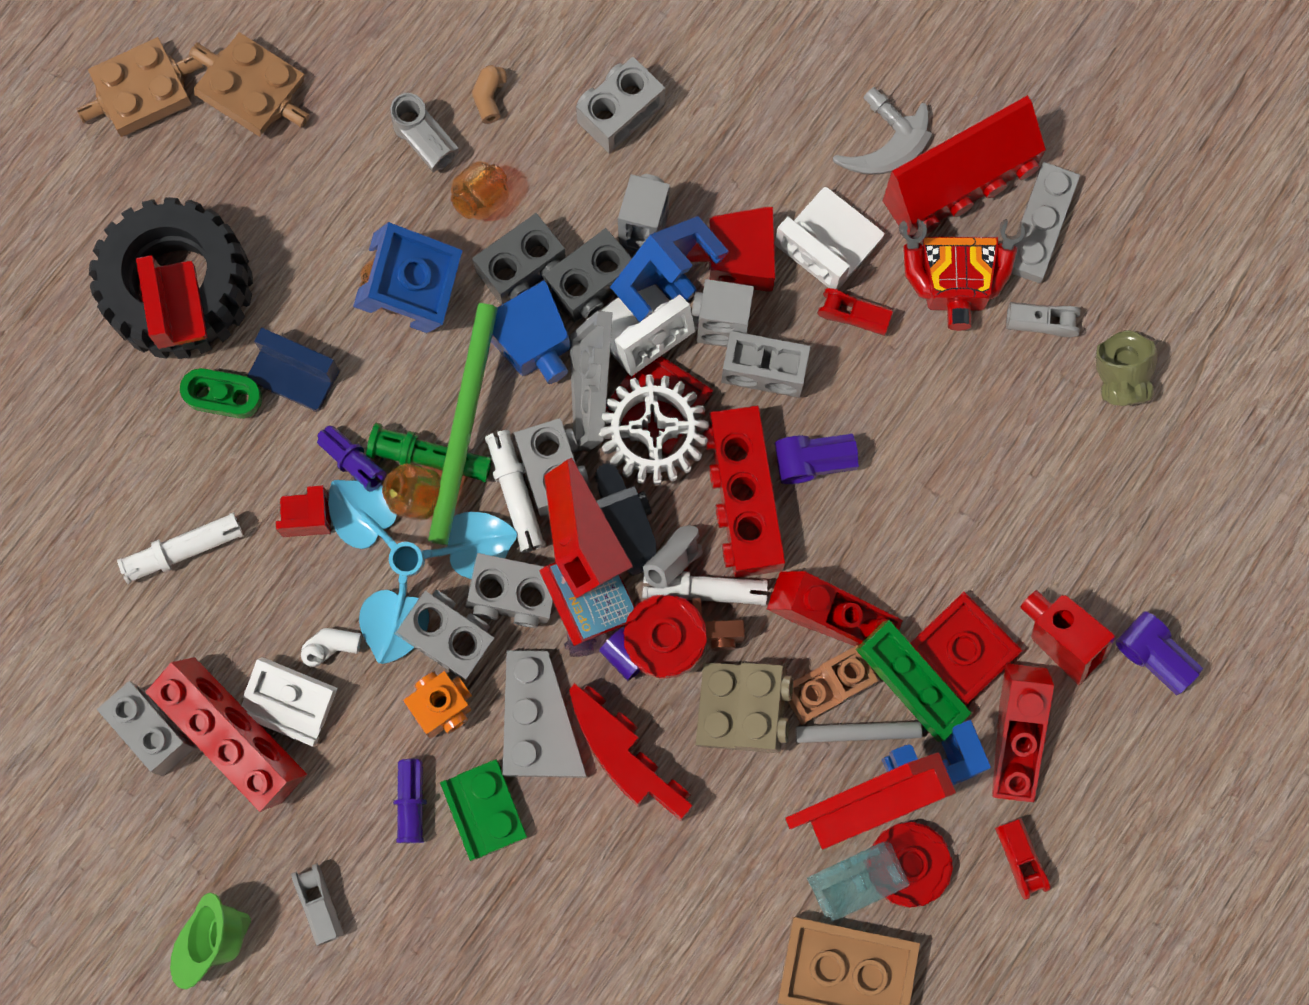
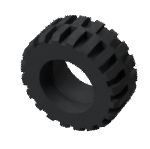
(162, 230)

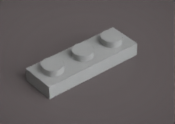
(1043, 220)

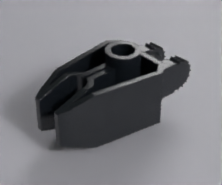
(627, 516)

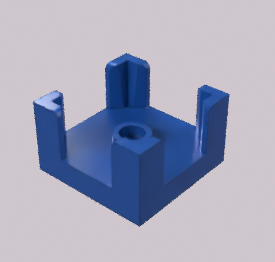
(664, 262)
(410, 276)
(962, 750)

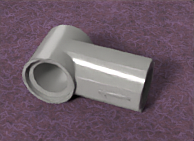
(423, 133)

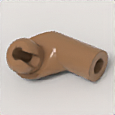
(484, 89)

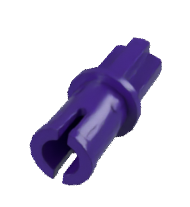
(350, 458)
(410, 801)

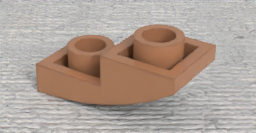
(830, 685)

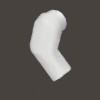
(326, 643)

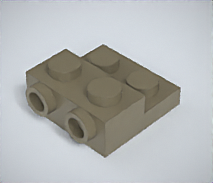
(744, 707)

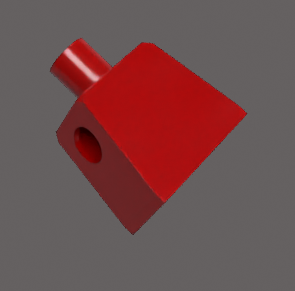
(750, 245)
(1076, 647)

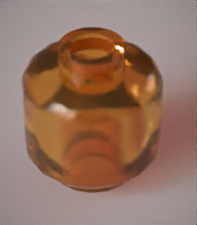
(479, 190)
(412, 491)

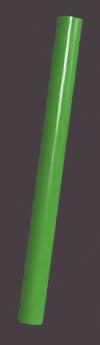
(463, 423)

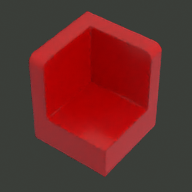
(305, 513)

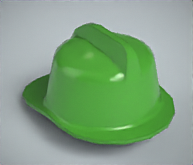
(207, 940)

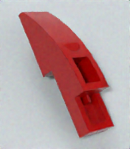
(611, 743)

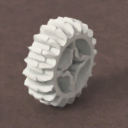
(672, 427)

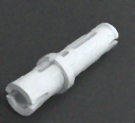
(514, 489)
(163, 555)
(712, 589)

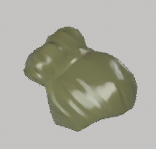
(1126, 367)

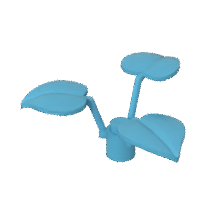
(364, 515)

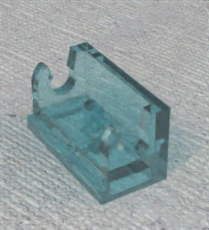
(858, 881)

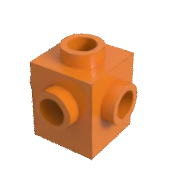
(423, 703)

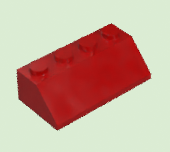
(966, 168)

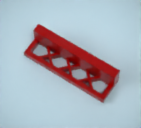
(877, 801)

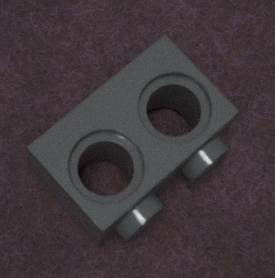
(512, 253)
(582, 269)

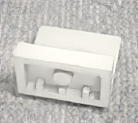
(828, 238)
(640, 343)

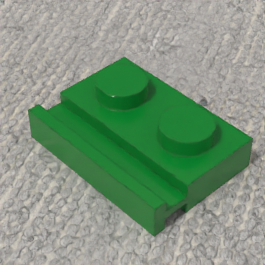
(483, 810)

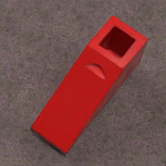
(581, 535)
(825, 608)
(1021, 731)

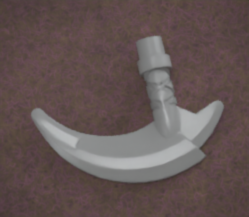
(905, 145)

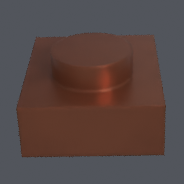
(722, 634)

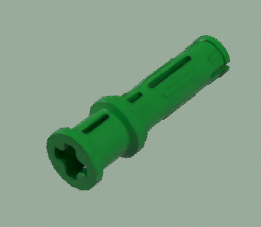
(409, 449)

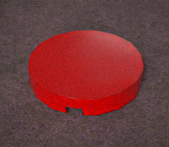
(665, 636)
(923, 860)

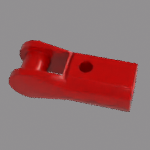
(863, 313)
(1020, 851)

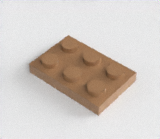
(845, 967)

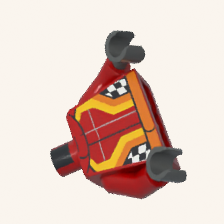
(958, 271)

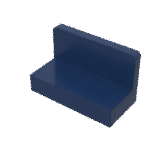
(292, 370)

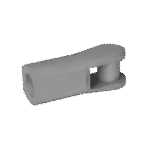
(1037, 319)
(673, 557)
(321, 911)

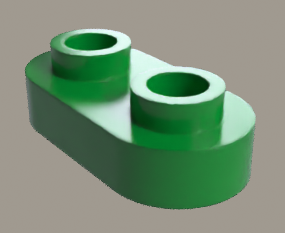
(222, 394)

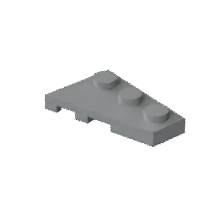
(590, 377)
(536, 721)

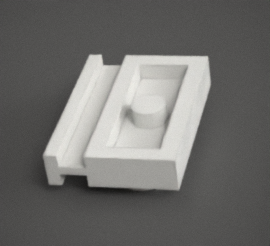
(288, 701)

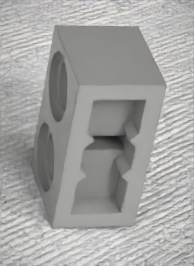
(627, 109)
(642, 210)
(720, 310)
(765, 364)
(538, 465)
(513, 578)
(438, 644)
(145, 728)

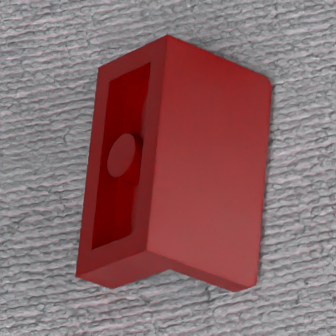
(171, 302)

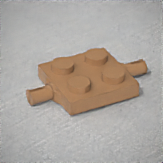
(249, 84)
(139, 87)

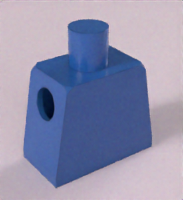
(532, 333)

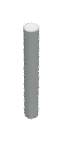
(858, 732)

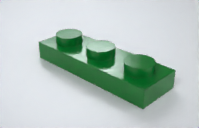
(913, 680)

